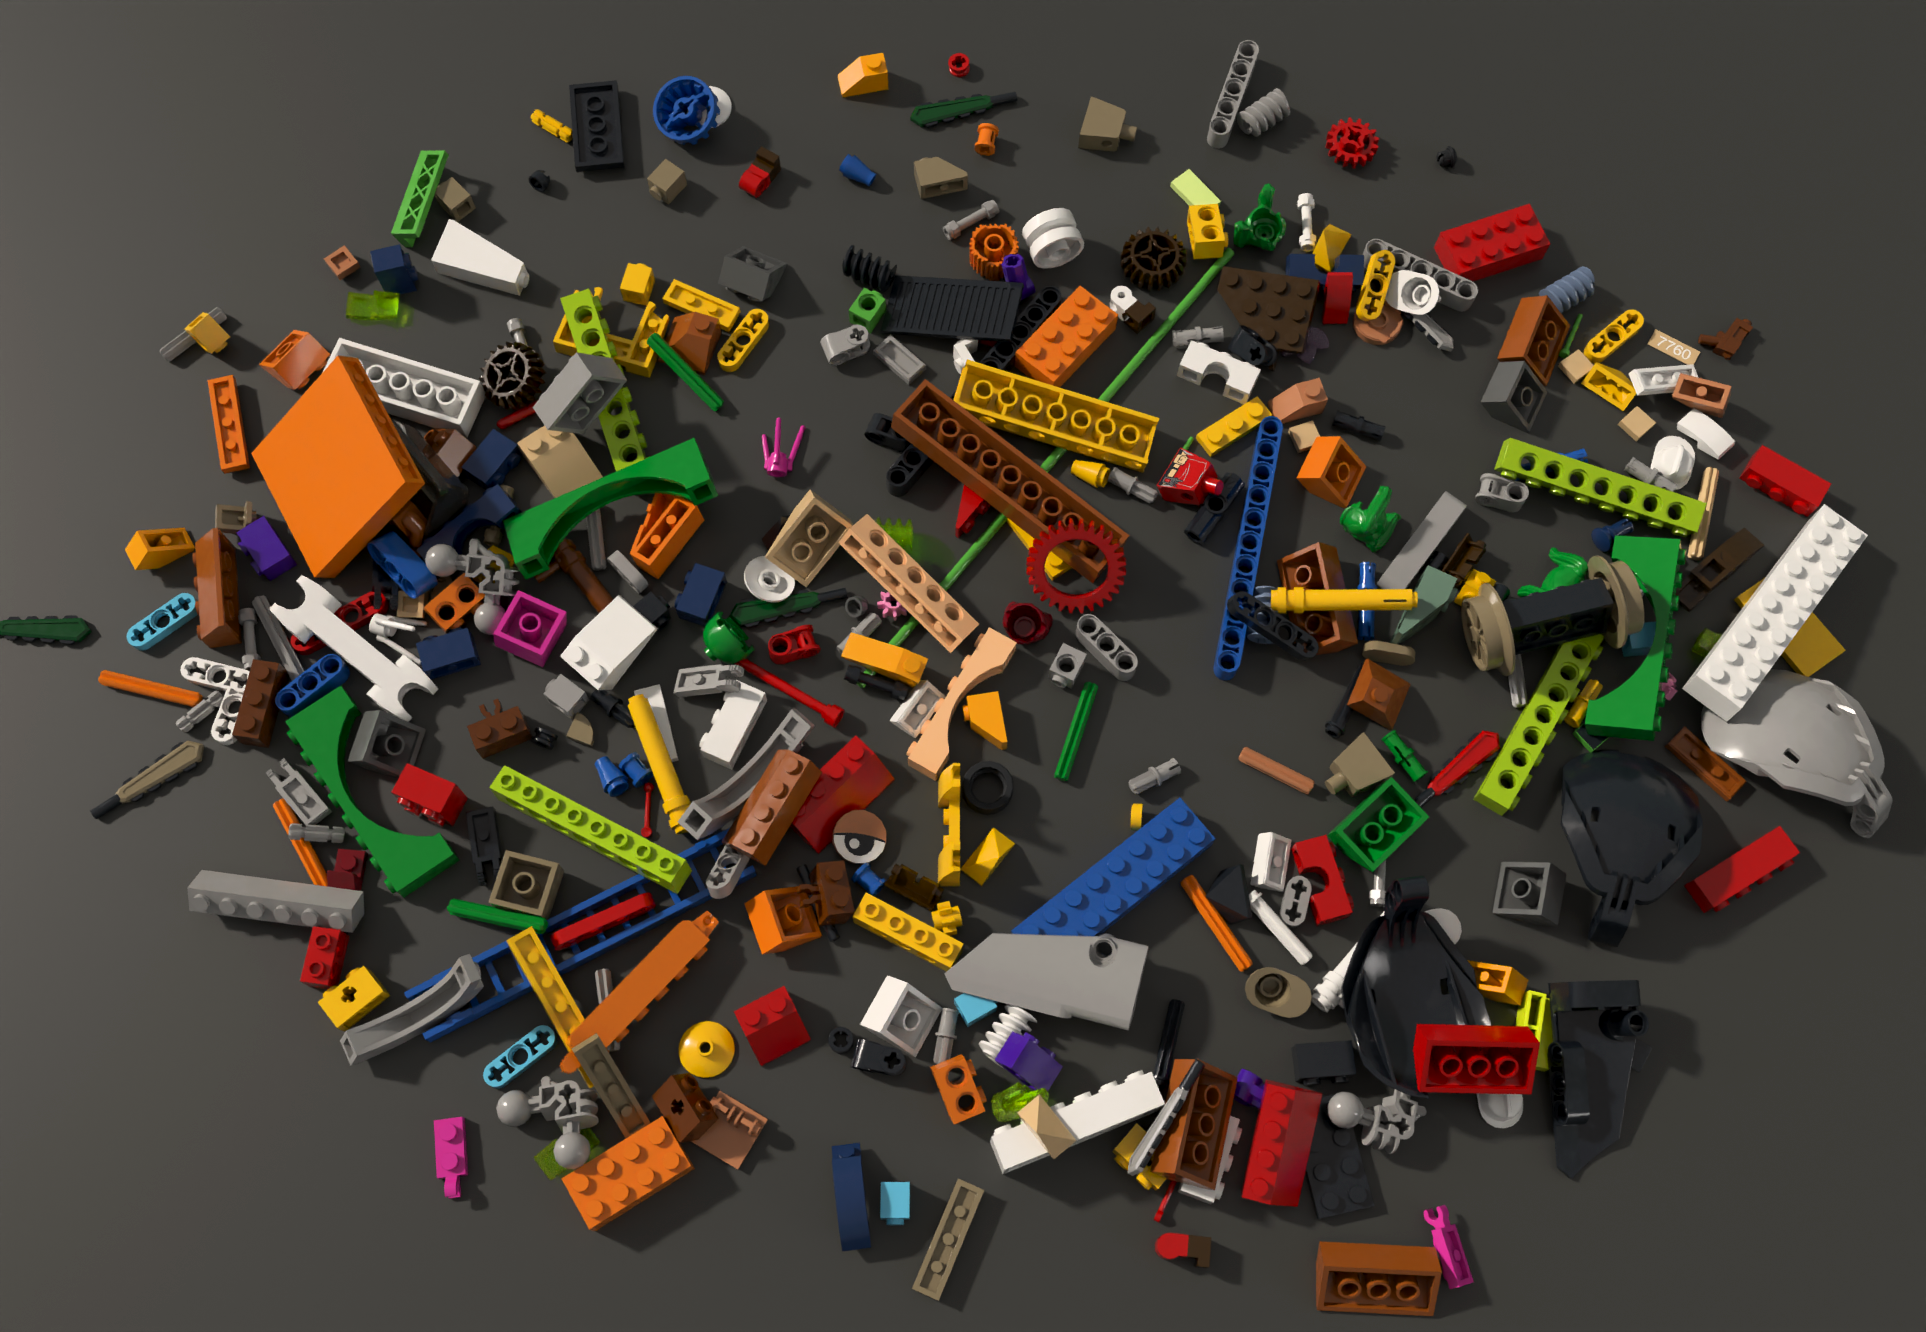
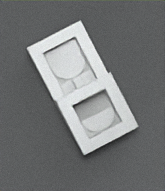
(1710, 436)

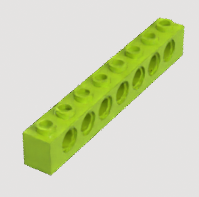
(576, 308)
(1688, 510)
(1491, 792)
(591, 829)

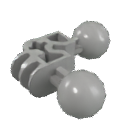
(444, 561)
(1382, 1124)
(571, 1148)

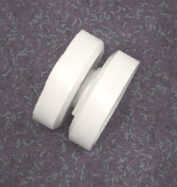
(1053, 238)

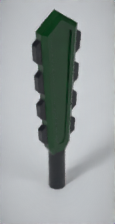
(946, 111)
(752, 612)
(50, 629)

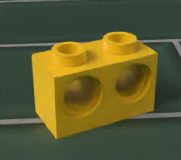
(1206, 231)

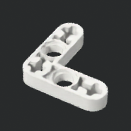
(232, 690)

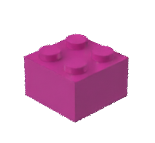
(530, 628)

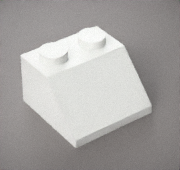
(901, 1015)

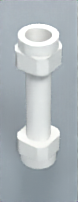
(1306, 204)

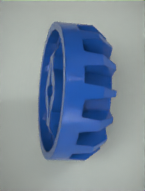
(674, 101)

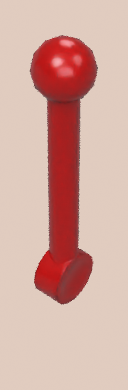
(646, 831)
(1159, 1213)

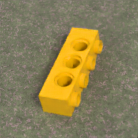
(907, 932)

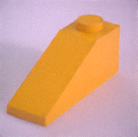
(885, 659)

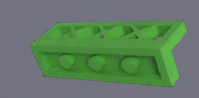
(419, 196)

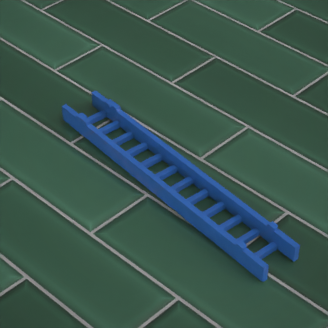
(561, 920)

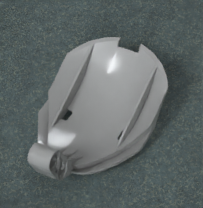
(1818, 726)

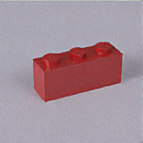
(1785, 481)

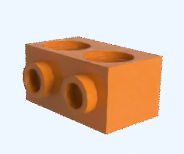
(450, 598)
(953, 1091)

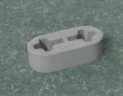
(628, 571)
(1301, 904)

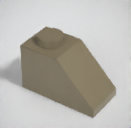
(938, 177)

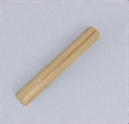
(1706, 495)

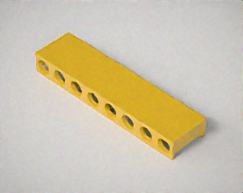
(1056, 416)

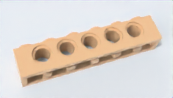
(908, 583)

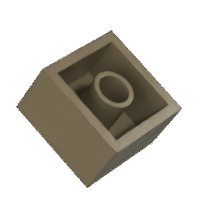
(526, 884)

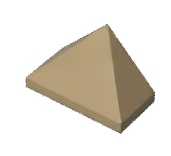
(1046, 1127)

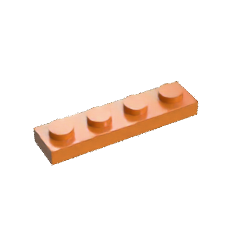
(228, 424)

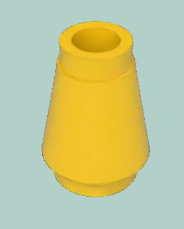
(1091, 472)

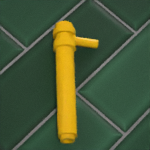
(1342, 599)
(660, 762)

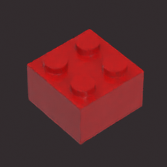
(429, 795)

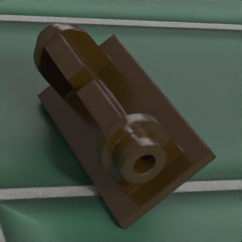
(1465, 552)
(925, 893)

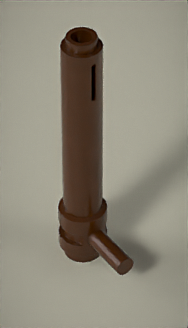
(574, 564)

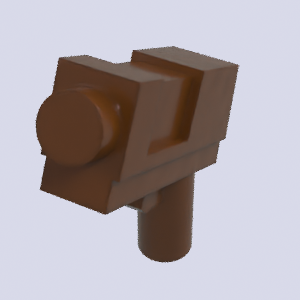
(1728, 343)

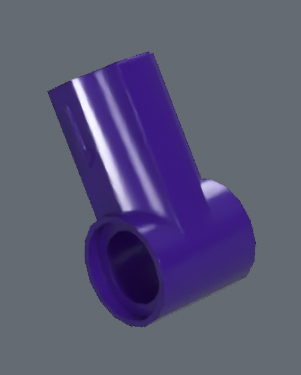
(1015, 271)
(1249, 1089)

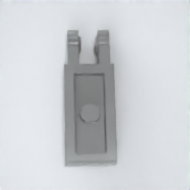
(707, 680)
(299, 795)

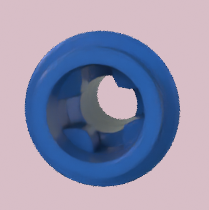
(856, 170)
(612, 779)

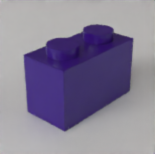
(266, 548)
(1028, 1061)

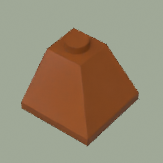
(694, 339)
(1378, 694)

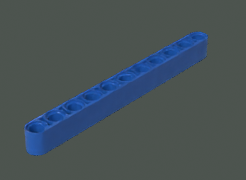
(1249, 534)

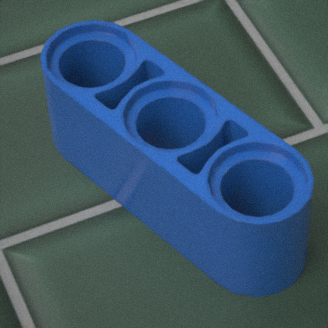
(402, 564)
(318, 673)

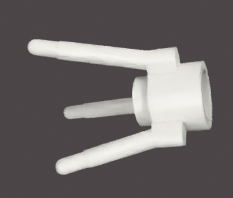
(387, 626)

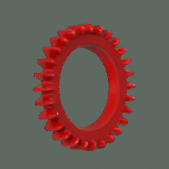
(1109, 547)

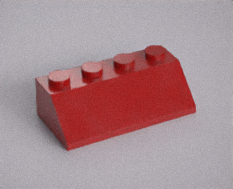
(846, 784)
(1475, 1059)
(1281, 1144)

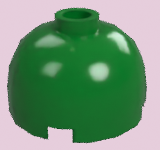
(725, 640)

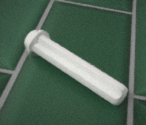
(1279, 928)

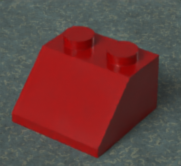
(772, 1026)

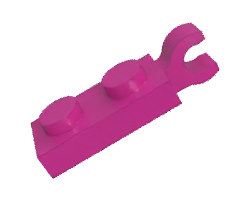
(451, 1153)
(1449, 1247)

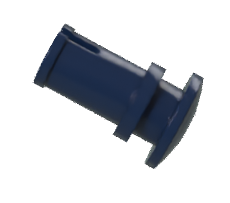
(1604, 537)

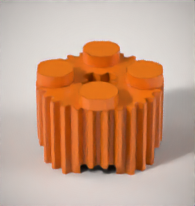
(989, 248)

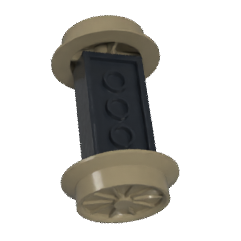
(1602, 604)

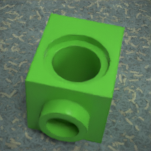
(867, 318)

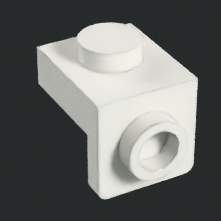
(963, 351)

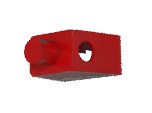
(1189, 479)

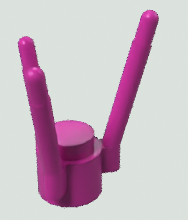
(777, 463)

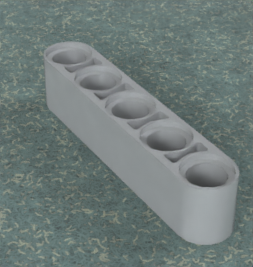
(1232, 94)
(1454, 284)
(1422, 543)

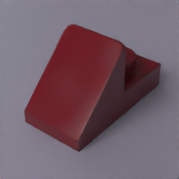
(348, 870)

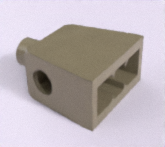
(1104, 127)
(1358, 768)

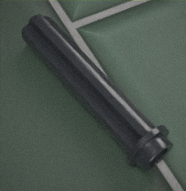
(1336, 725)
(1168, 1043)

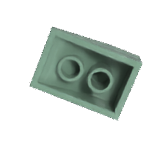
(1434, 594)

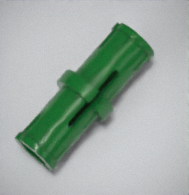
(1404, 755)

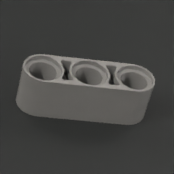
(1101, 636)

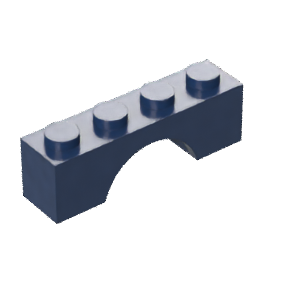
(489, 510)

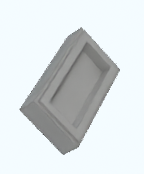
(899, 359)

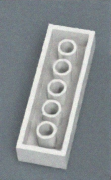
(417, 389)
(1084, 1119)

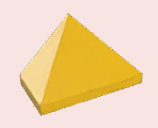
(1329, 247)
(1610, 385)
(987, 856)

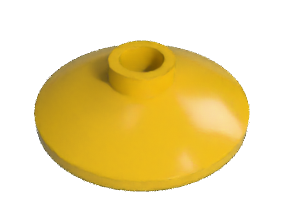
(710, 1063)

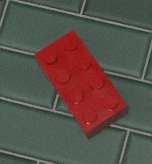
(1493, 244)

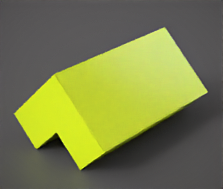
(1537, 1016)

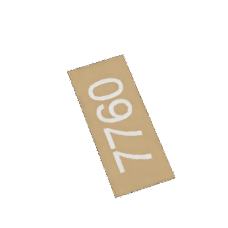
(1673, 348)

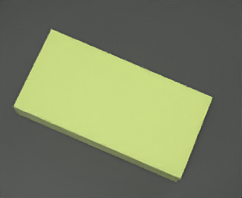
(1193, 190)

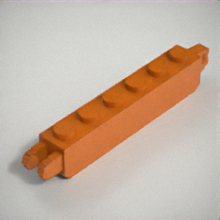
(643, 985)

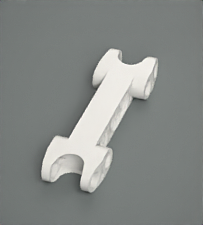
(318, 619)

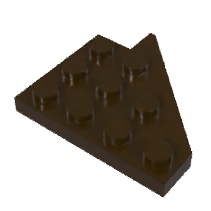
(1271, 305)

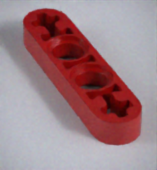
(365, 600)
(603, 921)

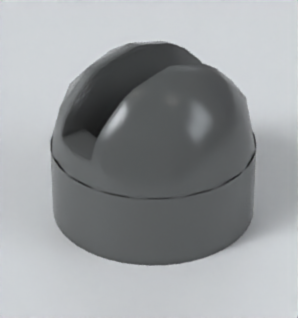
(855, 608)

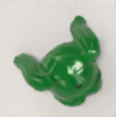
(1261, 222)
(1372, 524)
(1570, 572)

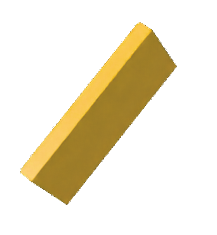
(1810, 647)

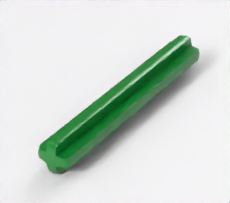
(685, 372)
(1076, 731)
(497, 916)

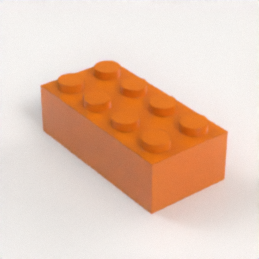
(1066, 339)
(627, 1174)

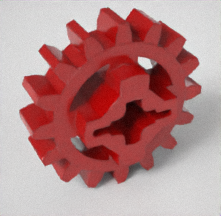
(1352, 142)

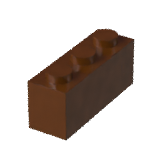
(258, 706)

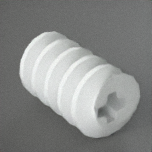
(1015, 1022)

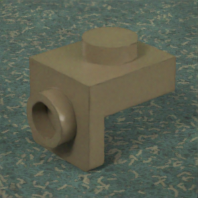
(233, 518)

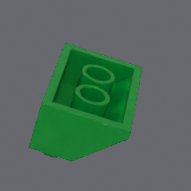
(1378, 825)

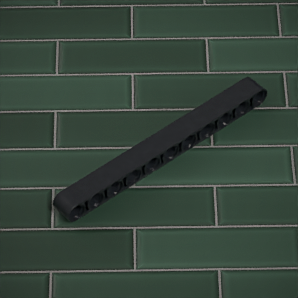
(1023, 326)

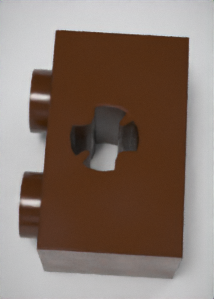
(685, 1107)

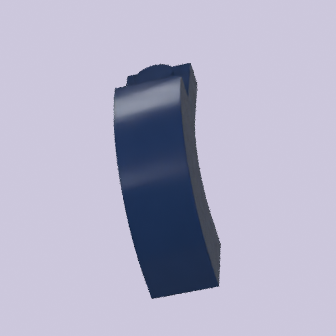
(850, 1197)

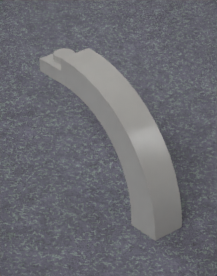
(726, 802)
(416, 1016)

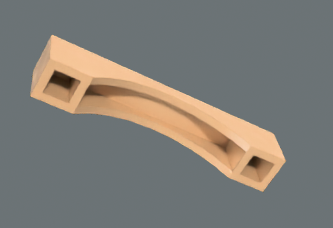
(989, 659)

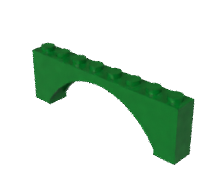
(540, 530)
(1634, 706)
(324, 735)

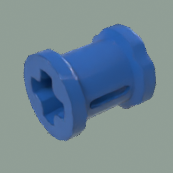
(636, 769)
(868, 879)

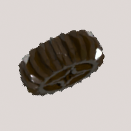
(1163, 249)
(522, 363)

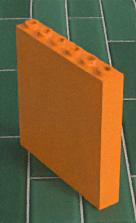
(337, 467)

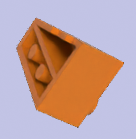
(665, 532)

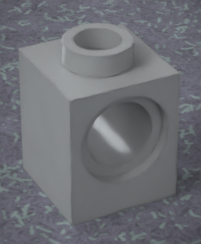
(1069, 656)
(565, 696)

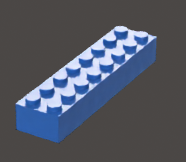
(1123, 876)

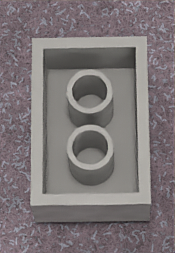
(579, 393)

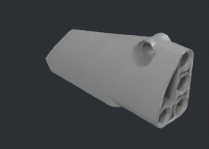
(1056, 975)

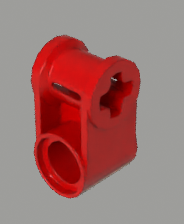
(795, 645)

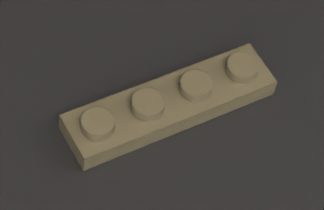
(611, 1085)
(948, 1239)

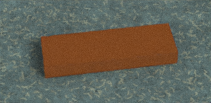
(1705, 764)

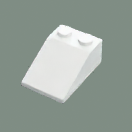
(609, 644)

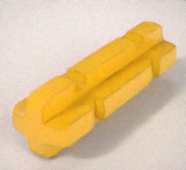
(552, 125)

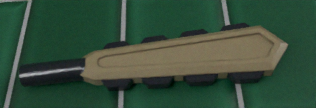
(165, 769)

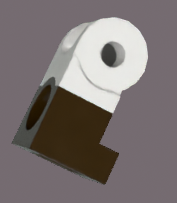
(1130, 310)

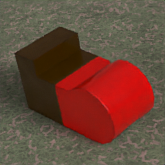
(760, 173)
(1187, 1246)

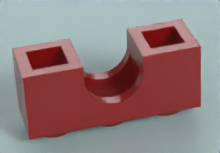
(1318, 856)

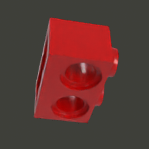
(324, 958)

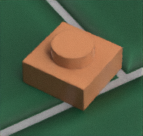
(342, 262)

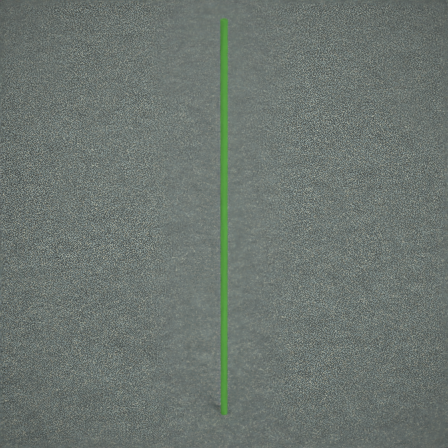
(1058, 452)

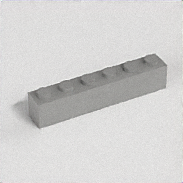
(276, 901)

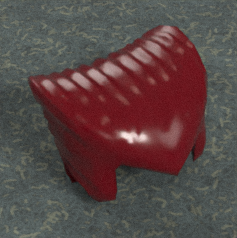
(1026, 622)

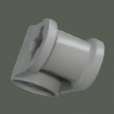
(844, 346)
(1500, 492)

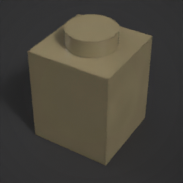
(666, 182)
(454, 199)

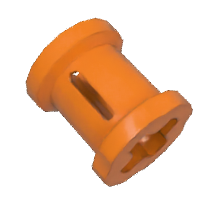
(986, 139)

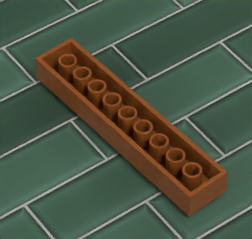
(1000, 474)

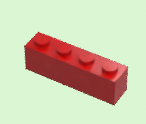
(1742, 869)

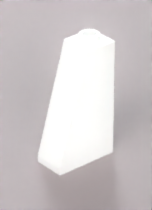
(478, 261)

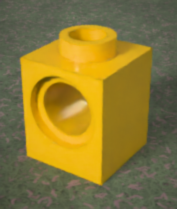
(637, 283)
(207, 333)

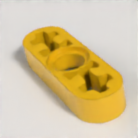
(1377, 304)
(1618, 327)
(743, 351)

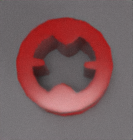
(961, 58)

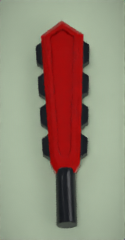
(1467, 759)

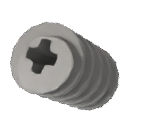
(1264, 113)

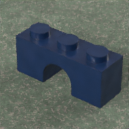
(1304, 266)

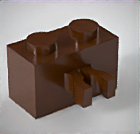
(499, 731)
(829, 893)

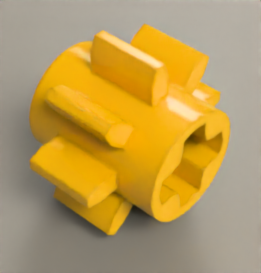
(947, 918)

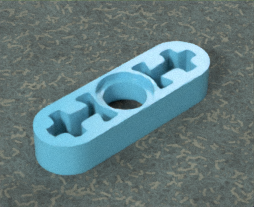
(151, 620)
(498, 1063)

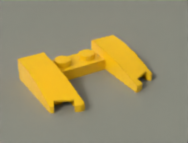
(633, 354)
(950, 797)

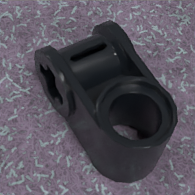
(1253, 347)
(873, 1056)

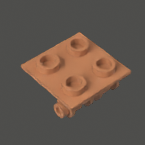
(733, 1132)

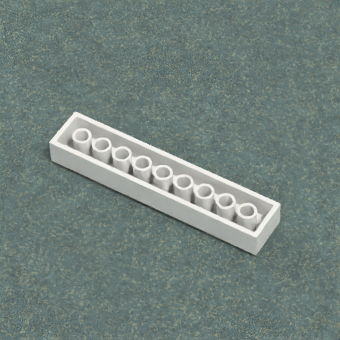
(1774, 613)

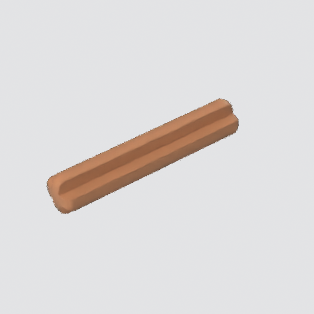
(1276, 770)

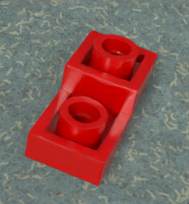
(1337, 297)

